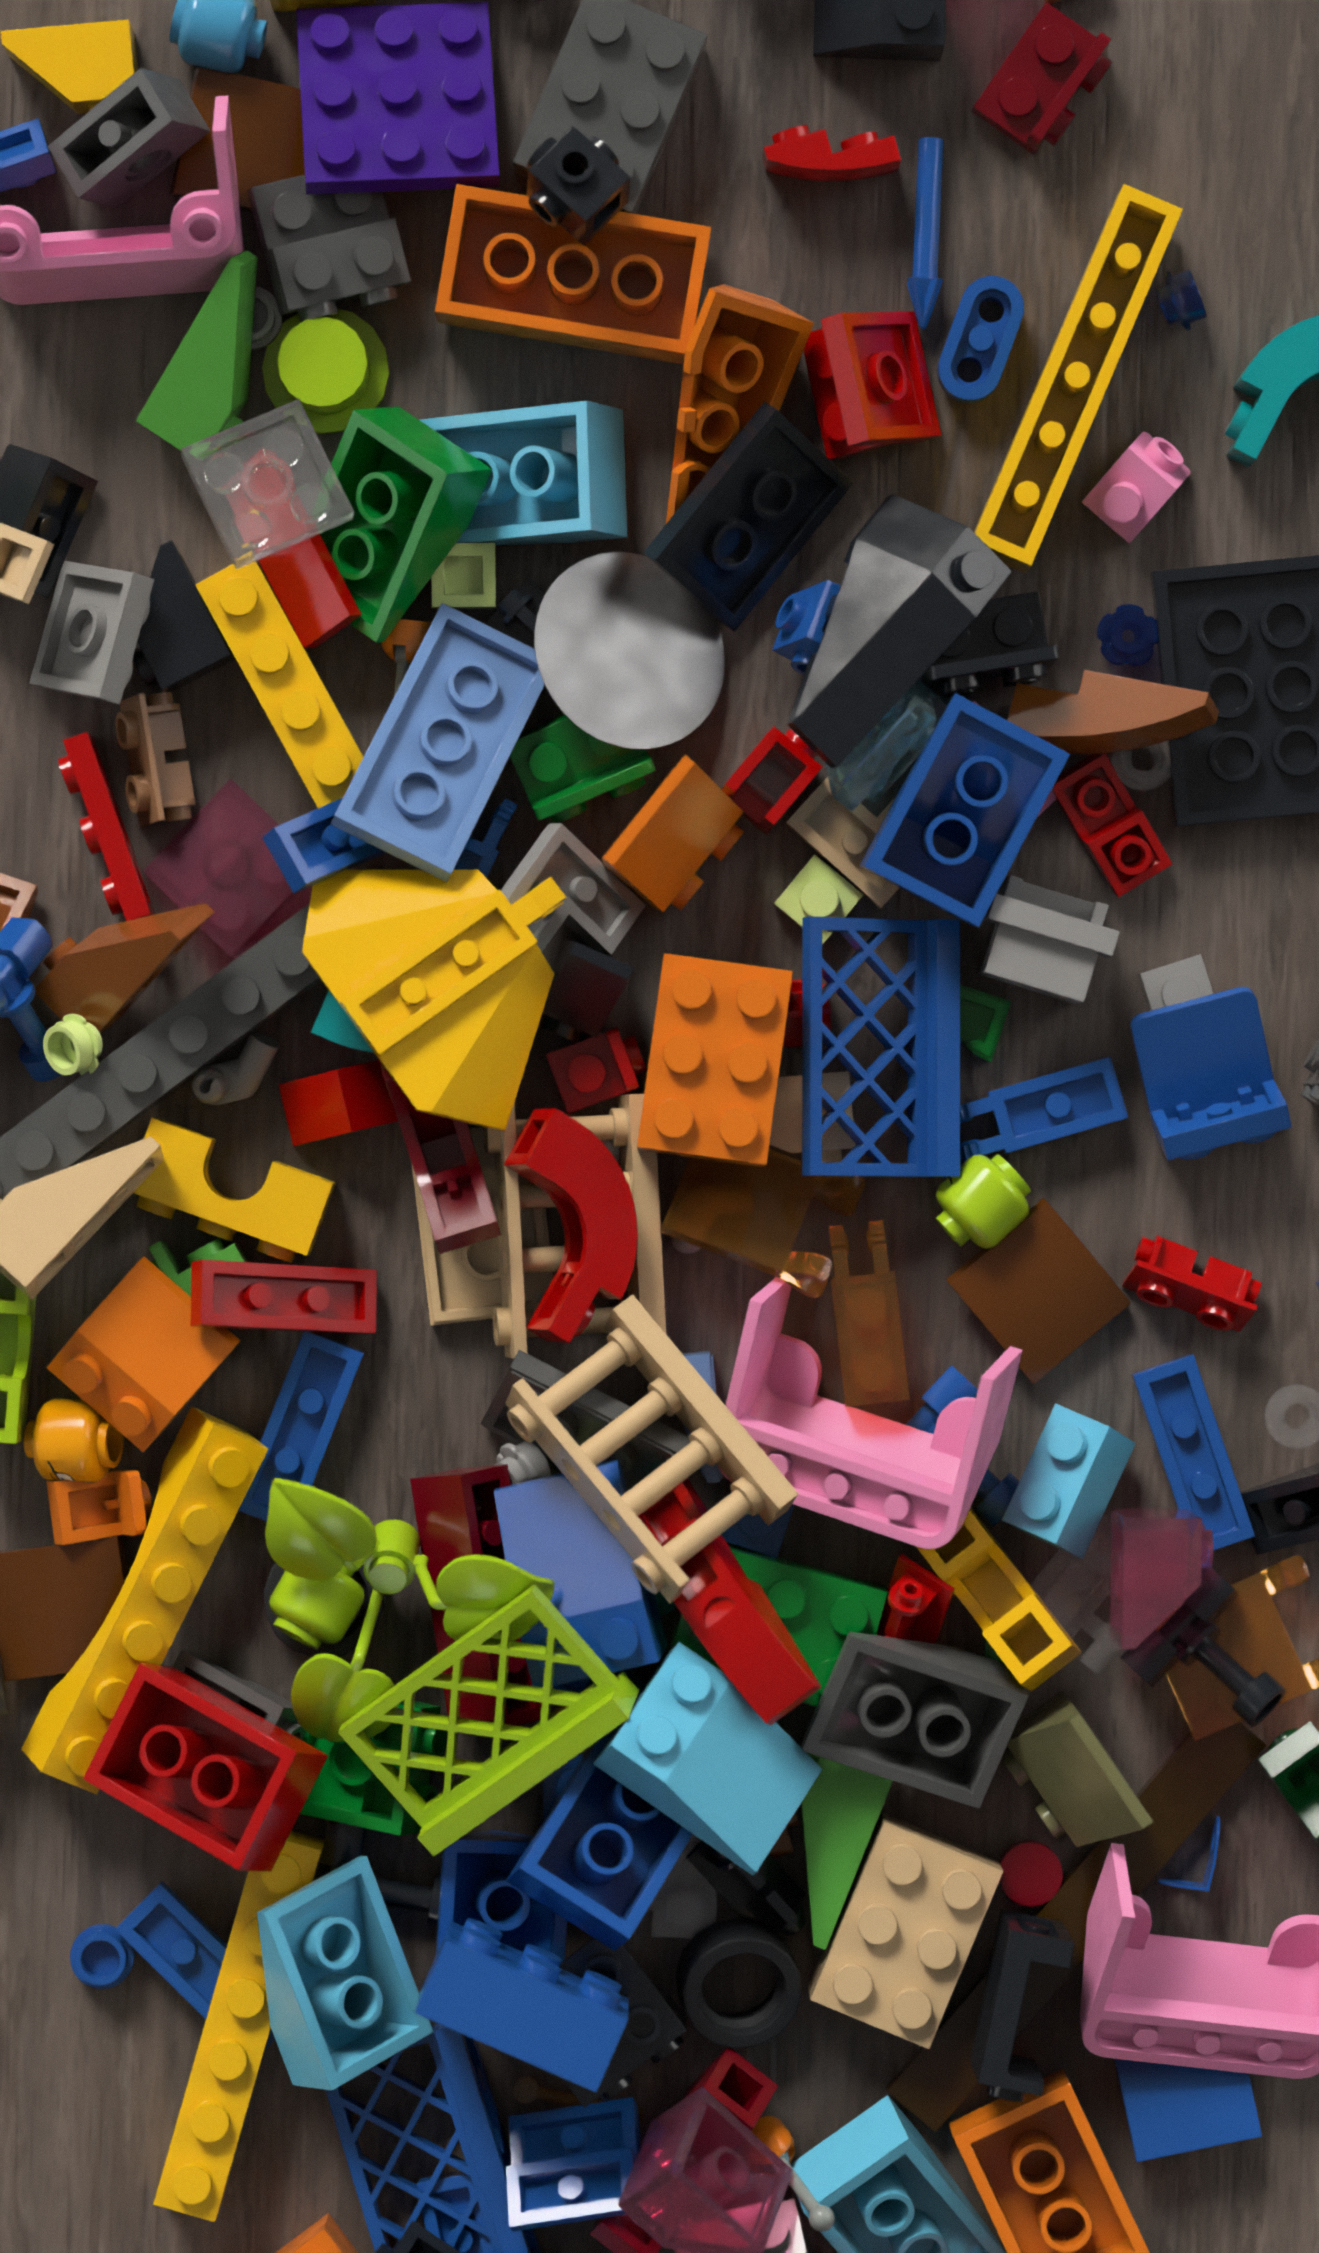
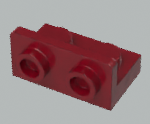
(1041, 79)

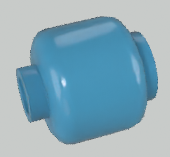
(218, 33)

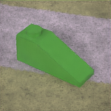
(211, 368)
(836, 1829)

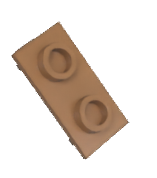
(146, 736)

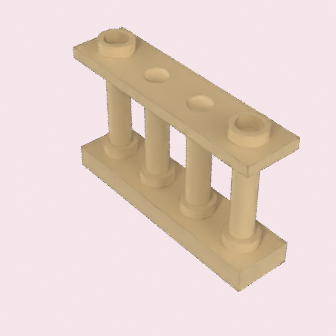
(641, 1173)
(672, 1390)

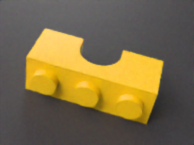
(281, 1214)
(1003, 1603)

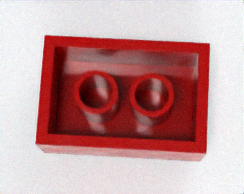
(205, 1767)

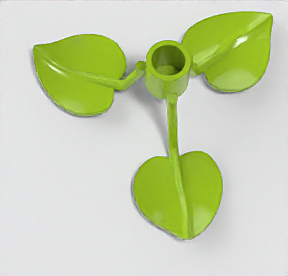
(317, 1535)

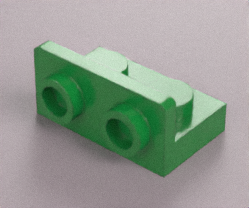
(567, 766)

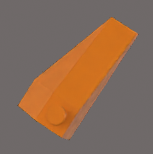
(733, 363)

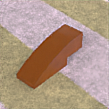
(1110, 713)

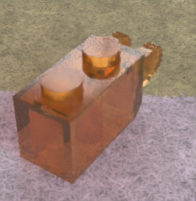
(867, 1323)

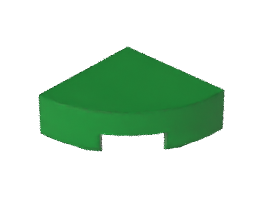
(981, 1021)

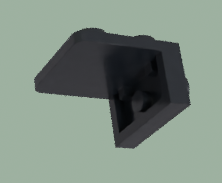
(652, 2023)

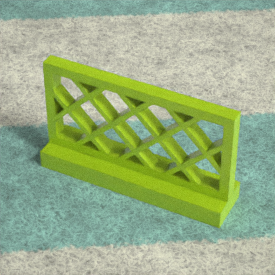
(522, 1762)

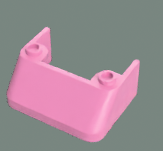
(129, 260)
(854, 1461)
(1196, 1997)

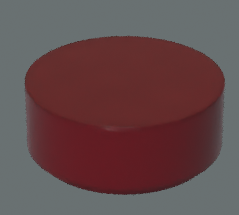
(1030, 1873)

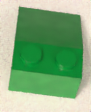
(409, 506)

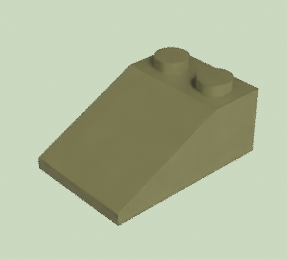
(1073, 1775)

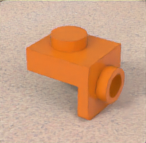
(99, 1509)

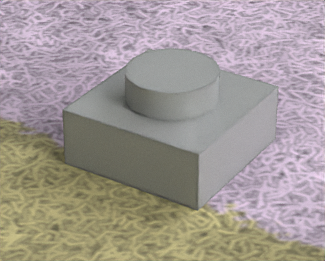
(1175, 983)

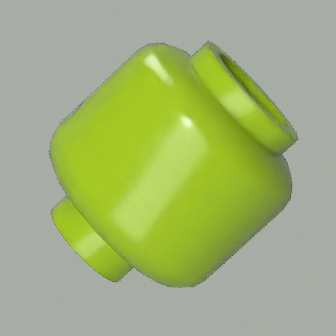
(983, 1201)
(316, 1608)

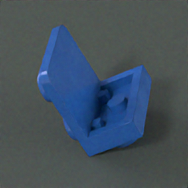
(1208, 1074)

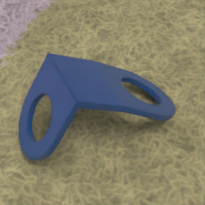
(1205, 1885)

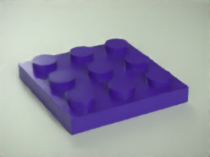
(397, 98)

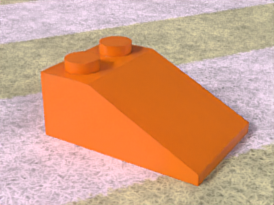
(674, 837)

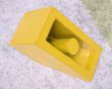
(76, 60)

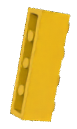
(283, 679)

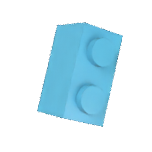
(1069, 1481)

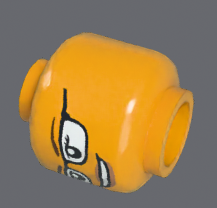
(72, 1442)

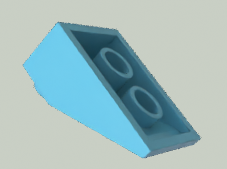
(551, 473)
(709, 1759)
(337, 1979)
(890, 2190)

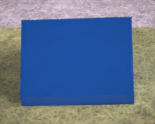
(477, 1889)

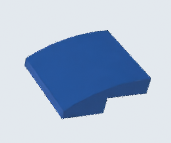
(1184, 2108)
(570, 2163)

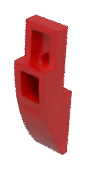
(733, 1614)

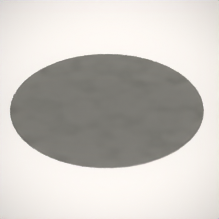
(628, 651)

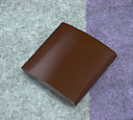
(264, 130)
(1039, 1291)
(55, 1603)

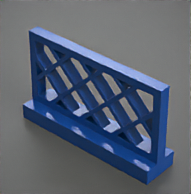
(930, 1038)
(477, 2130)

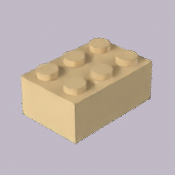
(905, 1930)

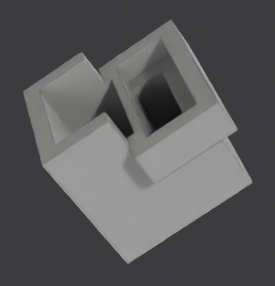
(1045, 940)

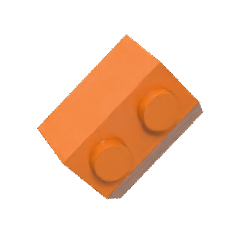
(141, 1356)

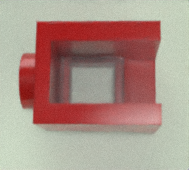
(772, 778)

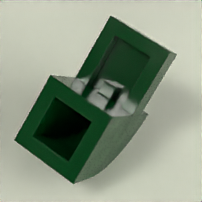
(1294, 1771)

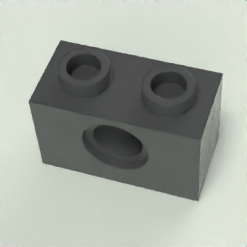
(128, 138)

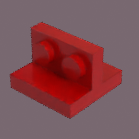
(870, 382)

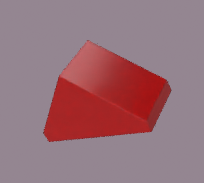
(337, 1103)

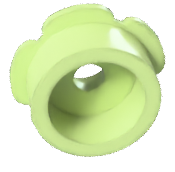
(73, 1045)

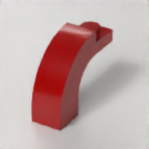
(595, 1217)

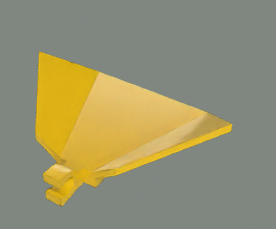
(437, 981)

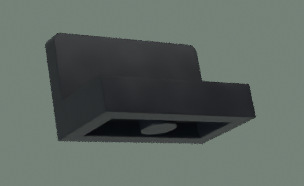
(45, 502)

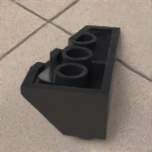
(900, 605)

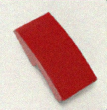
(810, 157)
(1110, 824)

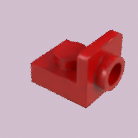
(596, 1069)

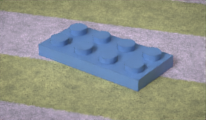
(442, 743)

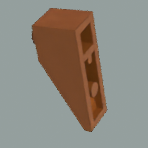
(116, 964)

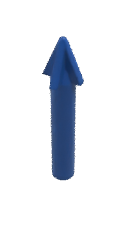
(924, 283)

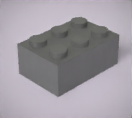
(619, 81)

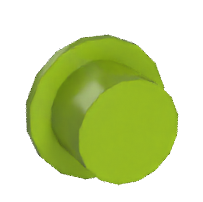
(328, 366)

